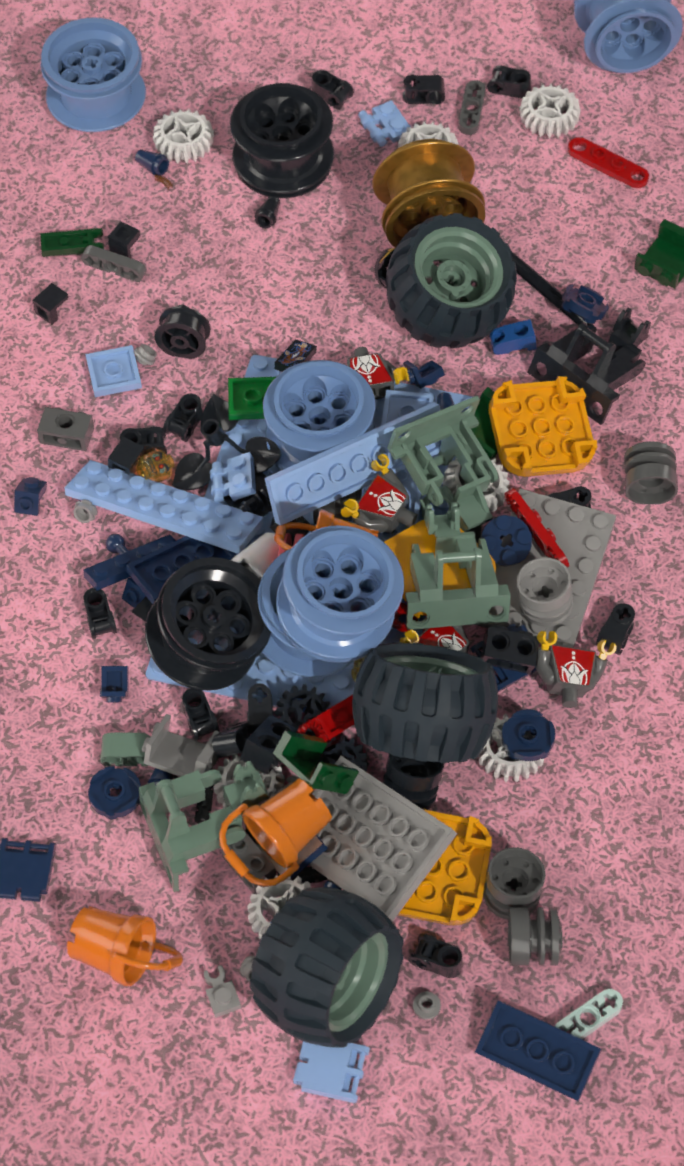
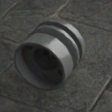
(650, 473)
(516, 870)
(533, 936)

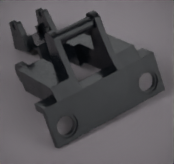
(615, 367)

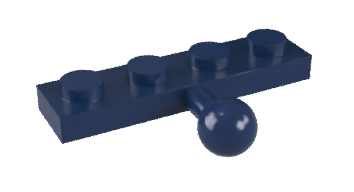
(114, 569)

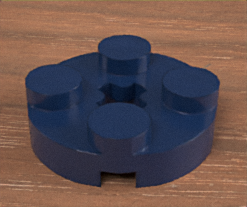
(584, 303)
(521, 538)
(524, 749)
(114, 778)

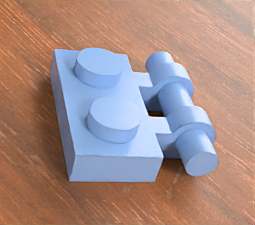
(390, 120)
(240, 478)

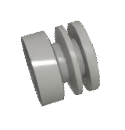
(545, 591)

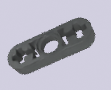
(468, 100)
(106, 261)

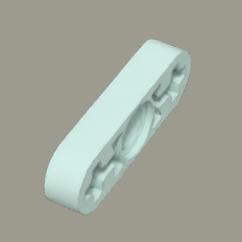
(599, 1000)

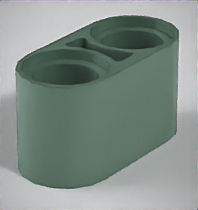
(123, 749)

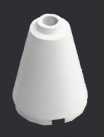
(259, 554)

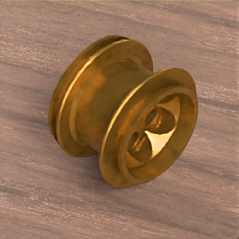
(425, 182)

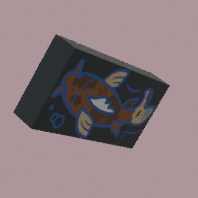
(295, 354)

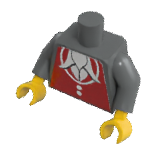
(377, 371)
(383, 503)
(450, 637)
(570, 669)

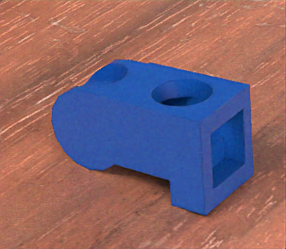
(513, 337)

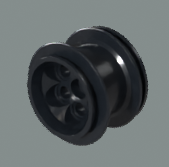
(282, 140)
(201, 592)

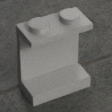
(177, 753)

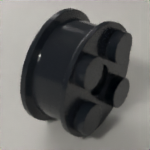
(182, 332)

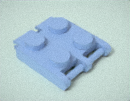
(330, 1070)

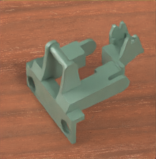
(458, 440)
(458, 605)
(177, 840)

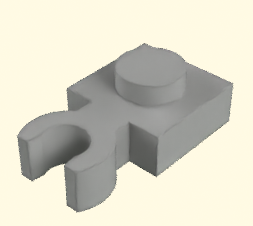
(221, 995)

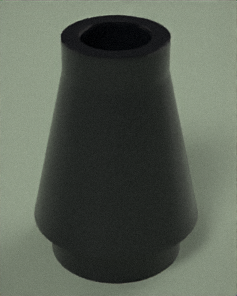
(267, 213)

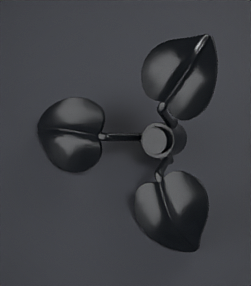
(194, 469)

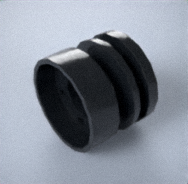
(414, 779)

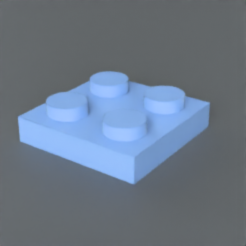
(113, 371)

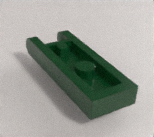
(69, 242)

